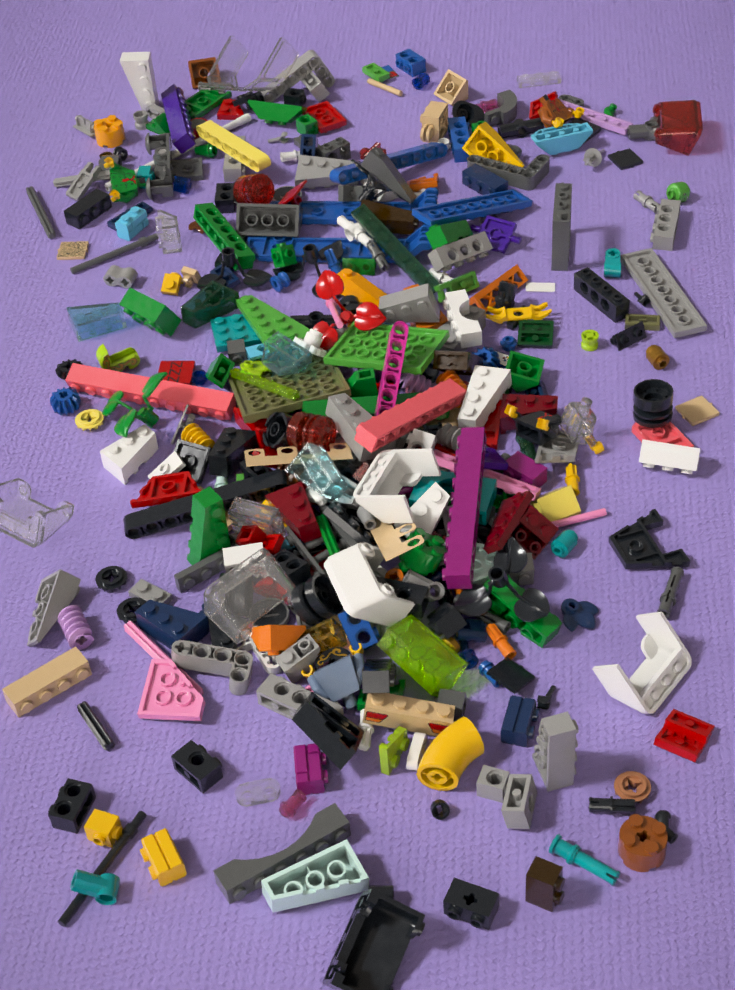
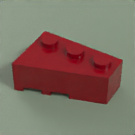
(526, 405)
(296, 511)

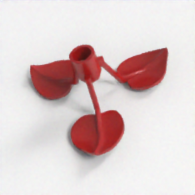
(367, 316)

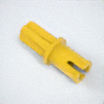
(572, 478)

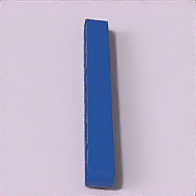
(400, 159)

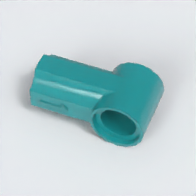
(102, 887)

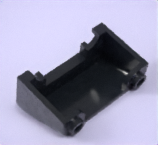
(373, 943)

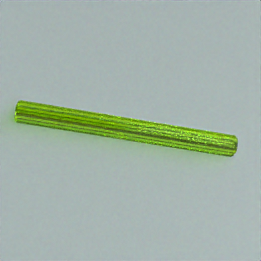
(265, 384)

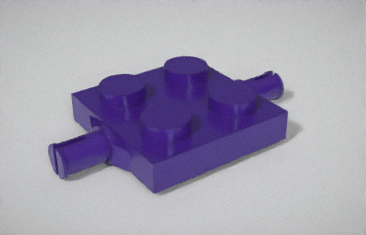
(499, 232)

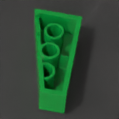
(208, 526)
(537, 631)

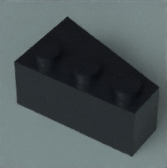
(230, 449)

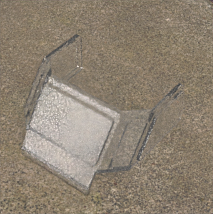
(224, 71)

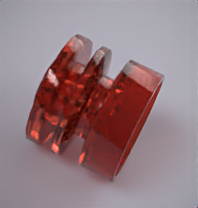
(254, 189)
(311, 428)

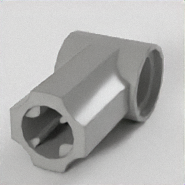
(415, 578)

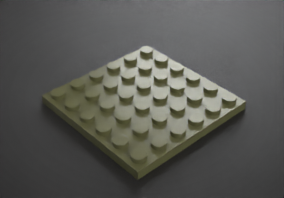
(313, 383)

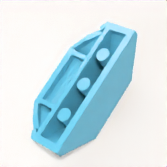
(563, 138)

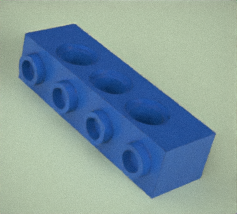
(458, 134)

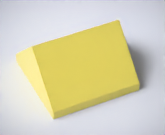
(557, 504)

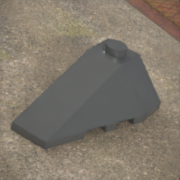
(381, 165)

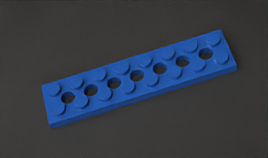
(472, 207)

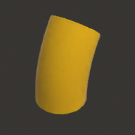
(450, 755)

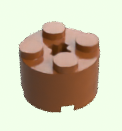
(642, 843)

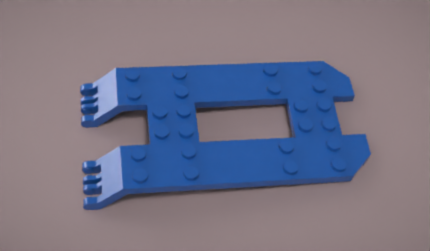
(327, 213)

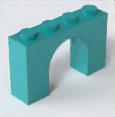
(488, 494)

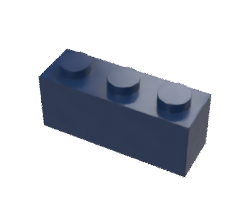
(483, 180)

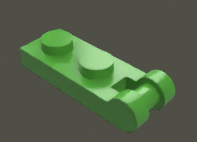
(466, 281)

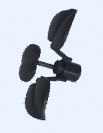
(369, 193)
(311, 255)
(227, 258)
(512, 558)

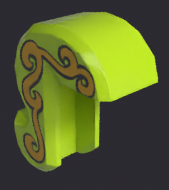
(119, 360)

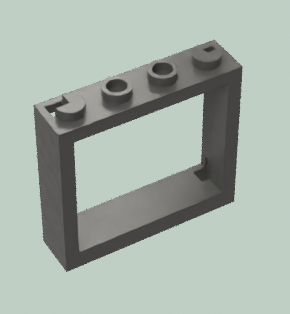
(561, 226)

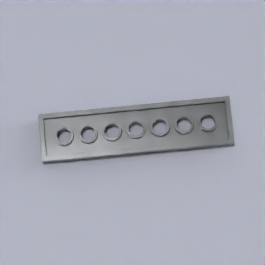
(659, 280)

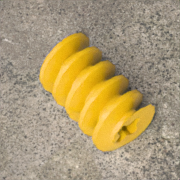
(196, 435)

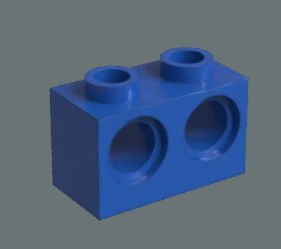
(410, 62)
(353, 630)

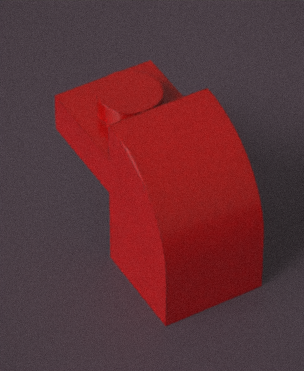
(253, 534)

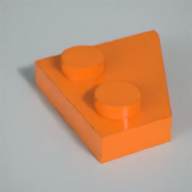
(423, 182)

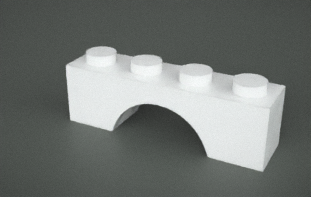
(467, 331)

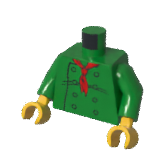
(123, 182)

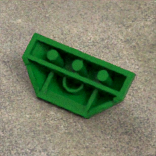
(276, 112)

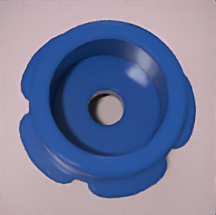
(508, 343)

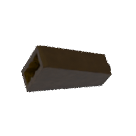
(394, 218)

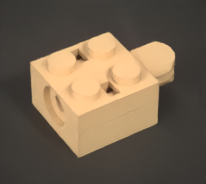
(434, 122)

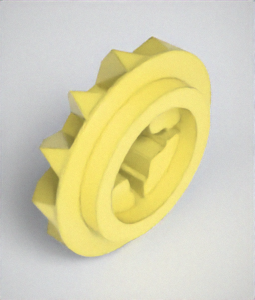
(96, 419)

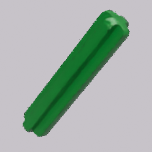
(327, 534)

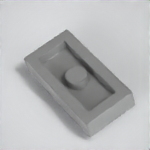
(148, 591)

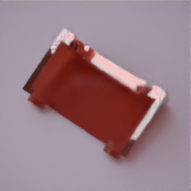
(679, 126)

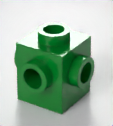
(283, 255)

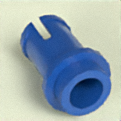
(484, 667)

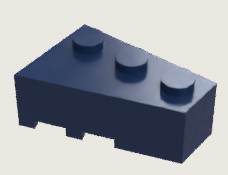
(171, 623)

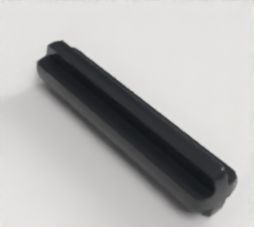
(95, 725)

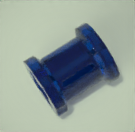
(419, 82)

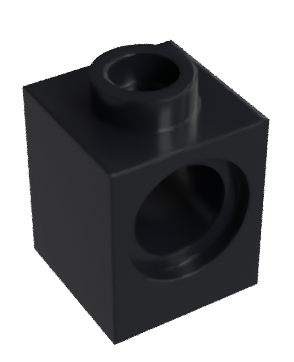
(294, 97)

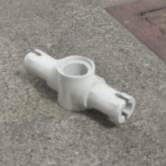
(354, 231)

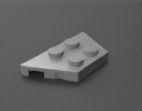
(557, 450)

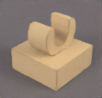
(190, 276)

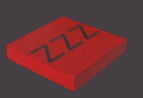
(178, 371)

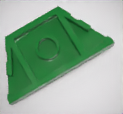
(204, 102)

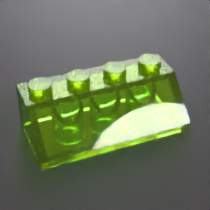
(422, 655)

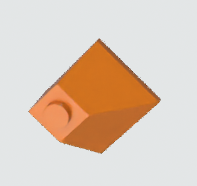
(276, 637)

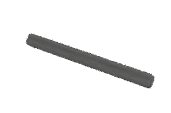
(40, 212)

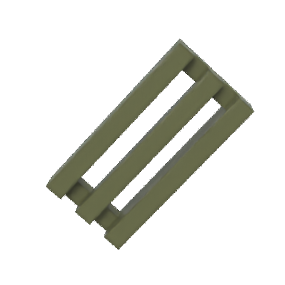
(650, 322)

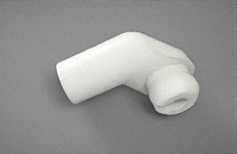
(315, 498)

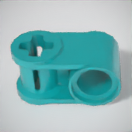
(612, 263)

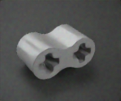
(120, 276)

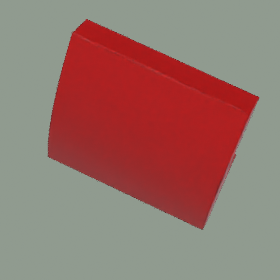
(684, 735)

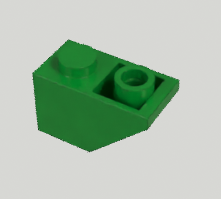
(363, 383)

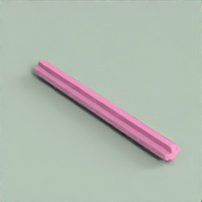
(153, 649)

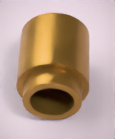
(657, 357)

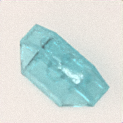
(284, 355)

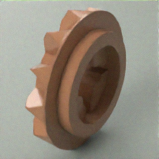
(637, 781)

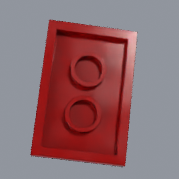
(326, 116)

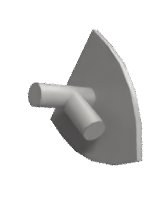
(182, 425)

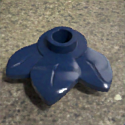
(581, 615)

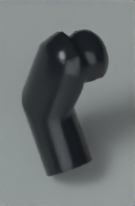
(664, 816)

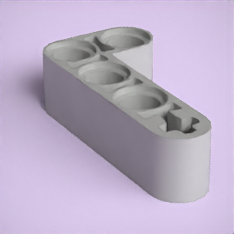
(215, 660)

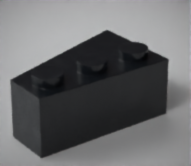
(328, 729)

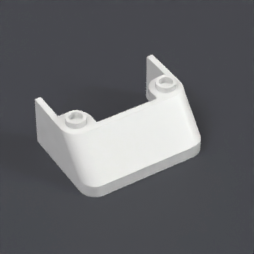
(385, 478)
(358, 588)
(657, 675)

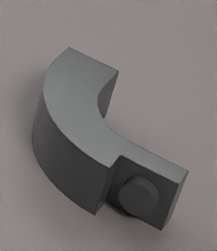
(507, 109)

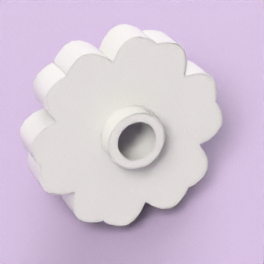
(312, 342)

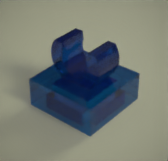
(182, 184)

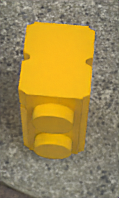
(163, 857)

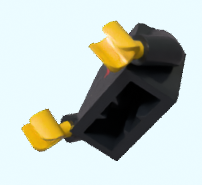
(535, 427)

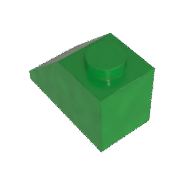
(220, 370)

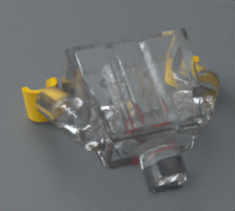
(579, 423)

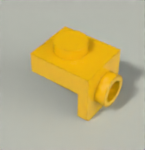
(171, 283)

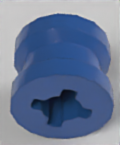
(280, 281)

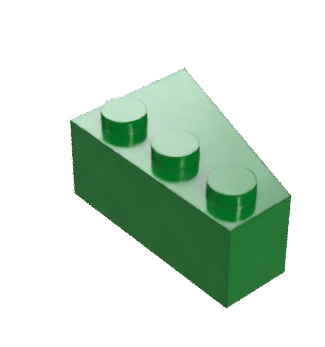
(448, 233)

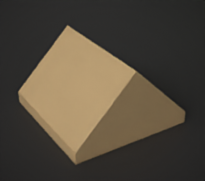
(452, 88)

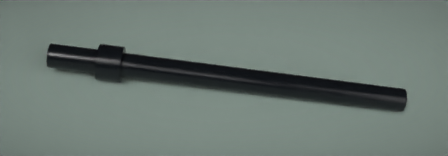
(128, 832)

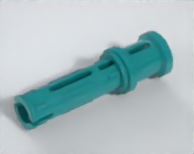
(573, 854)

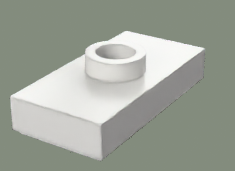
(170, 465)

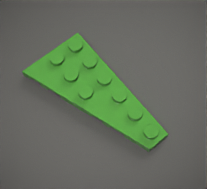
(267, 320)

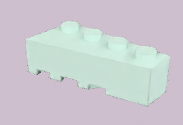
(318, 878)

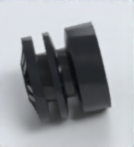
(653, 403)

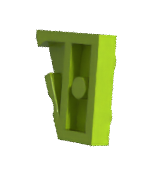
(391, 752)

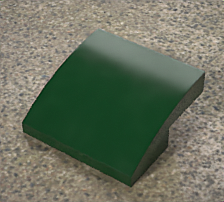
(535, 333)

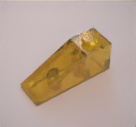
(327, 635)

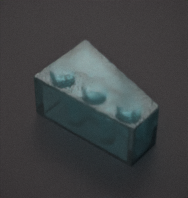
(96, 319)
(318, 472)

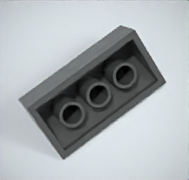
(268, 220)

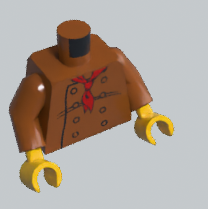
(556, 113)

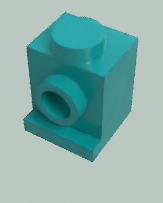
(145, 171)

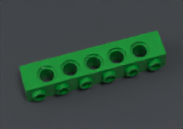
(223, 234)

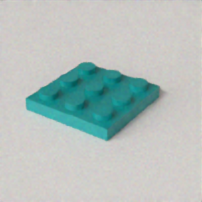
(232, 328)

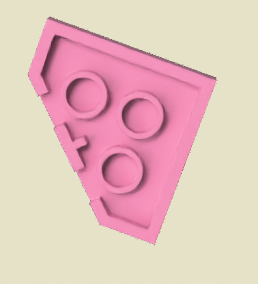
(169, 694)

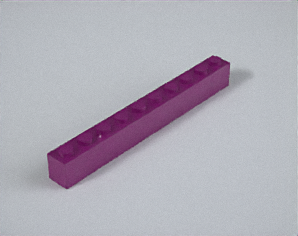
(465, 509)

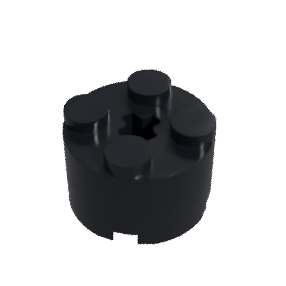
(277, 431)

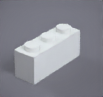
(669, 456)

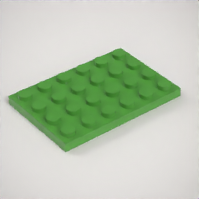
(369, 348)

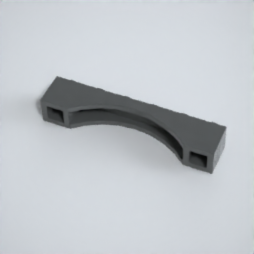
(244, 876)

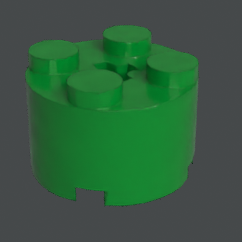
(425, 557)

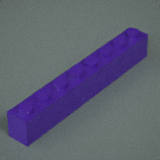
(178, 118)

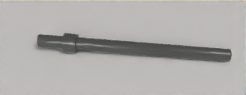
(143, 241)

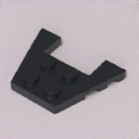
(639, 551)

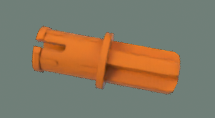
(500, 641)

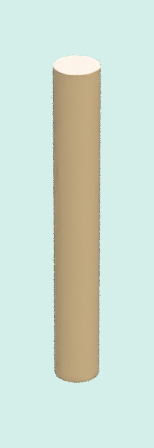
(385, 87)

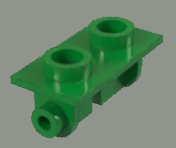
(360, 265)

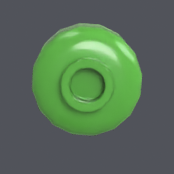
(678, 191)

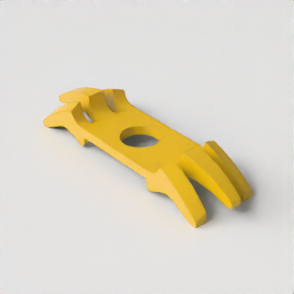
(507, 314)

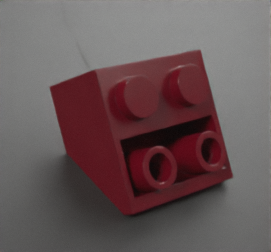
(533, 531)

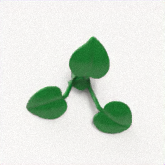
(146, 415)

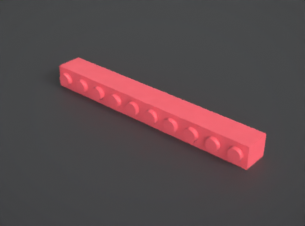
(167, 394)

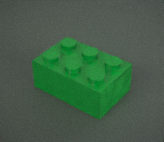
(150, 312)

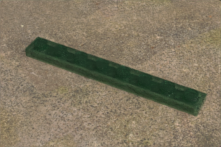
(393, 247)

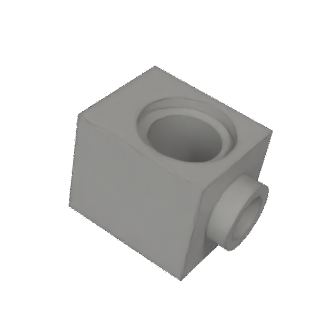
(486, 781)

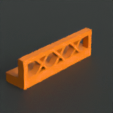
(494, 286)

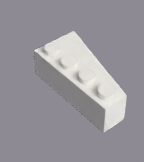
(483, 394)

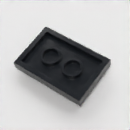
(349, 523)

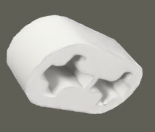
(416, 751)

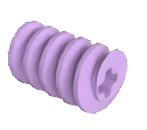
(416, 382)
(75, 627)

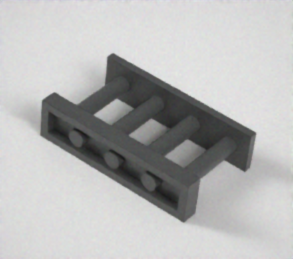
(345, 541)

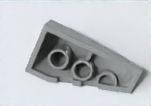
(52, 596)

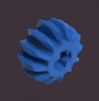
(490, 356)
(65, 401)

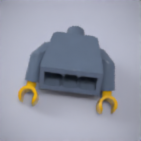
(339, 678)

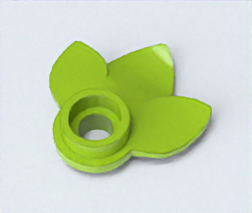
(253, 367)

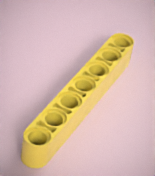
(233, 146)

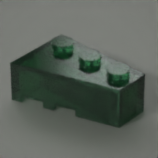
(209, 304)

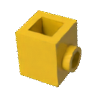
(103, 828)

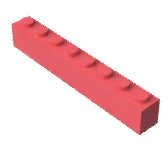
(409, 415)

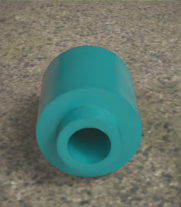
(564, 543)

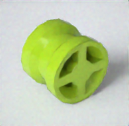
(589, 340)

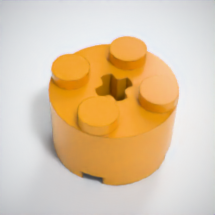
(109, 131)

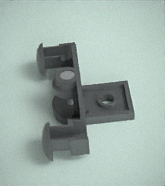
(166, 168)

